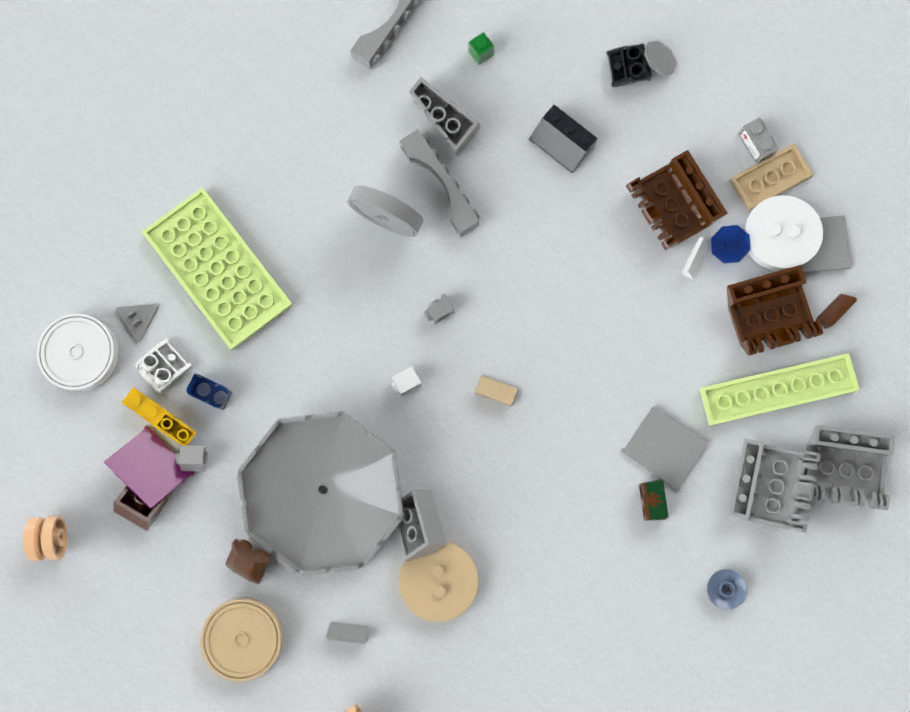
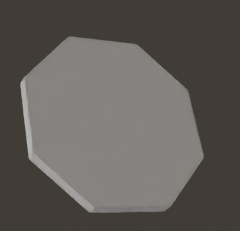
(660, 58)

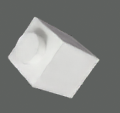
(405, 381)

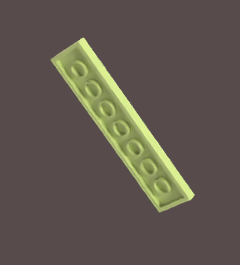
(779, 389)

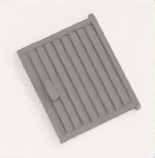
(834, 248)
(665, 447)

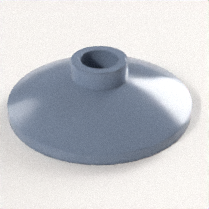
(736, 589)

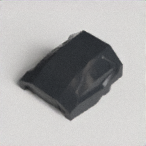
(628, 65)

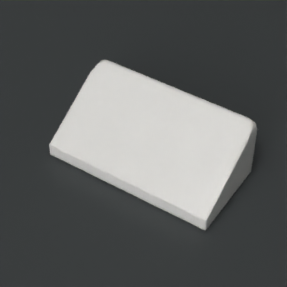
(695, 258)

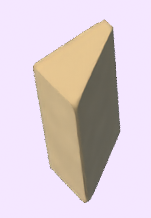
(496, 391)

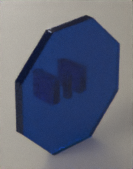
(730, 244)

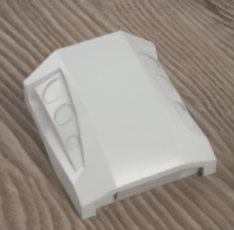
(162, 366)

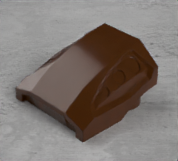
(247, 562)

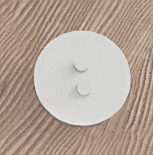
(783, 233)
(77, 352)

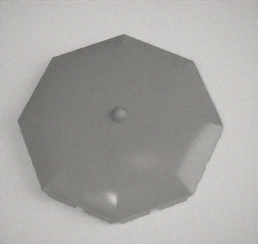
(320, 493)

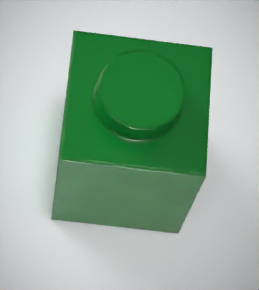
(481, 48)

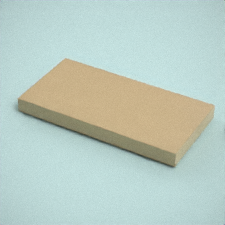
(771, 177)

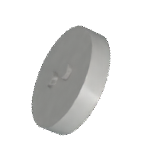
(385, 210)

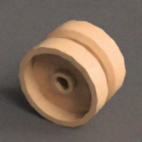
(45, 538)

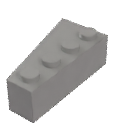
(448, 118)

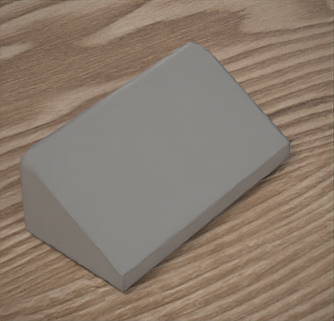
(347, 632)

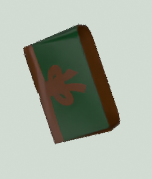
(653, 500)

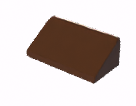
(836, 310)

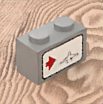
(758, 140)

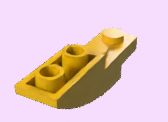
(159, 417)

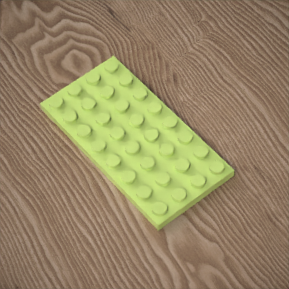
(217, 269)

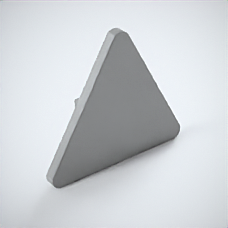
(137, 318)

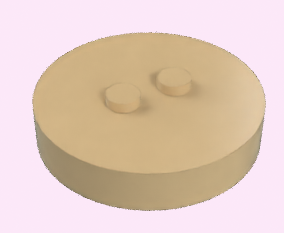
(439, 584)
(241, 639)

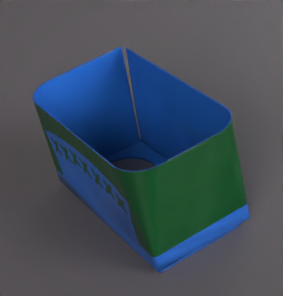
(198, 379)

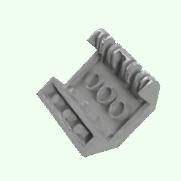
(850, 466)
(773, 485)

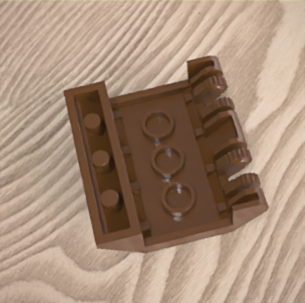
(677, 200)
(771, 310)

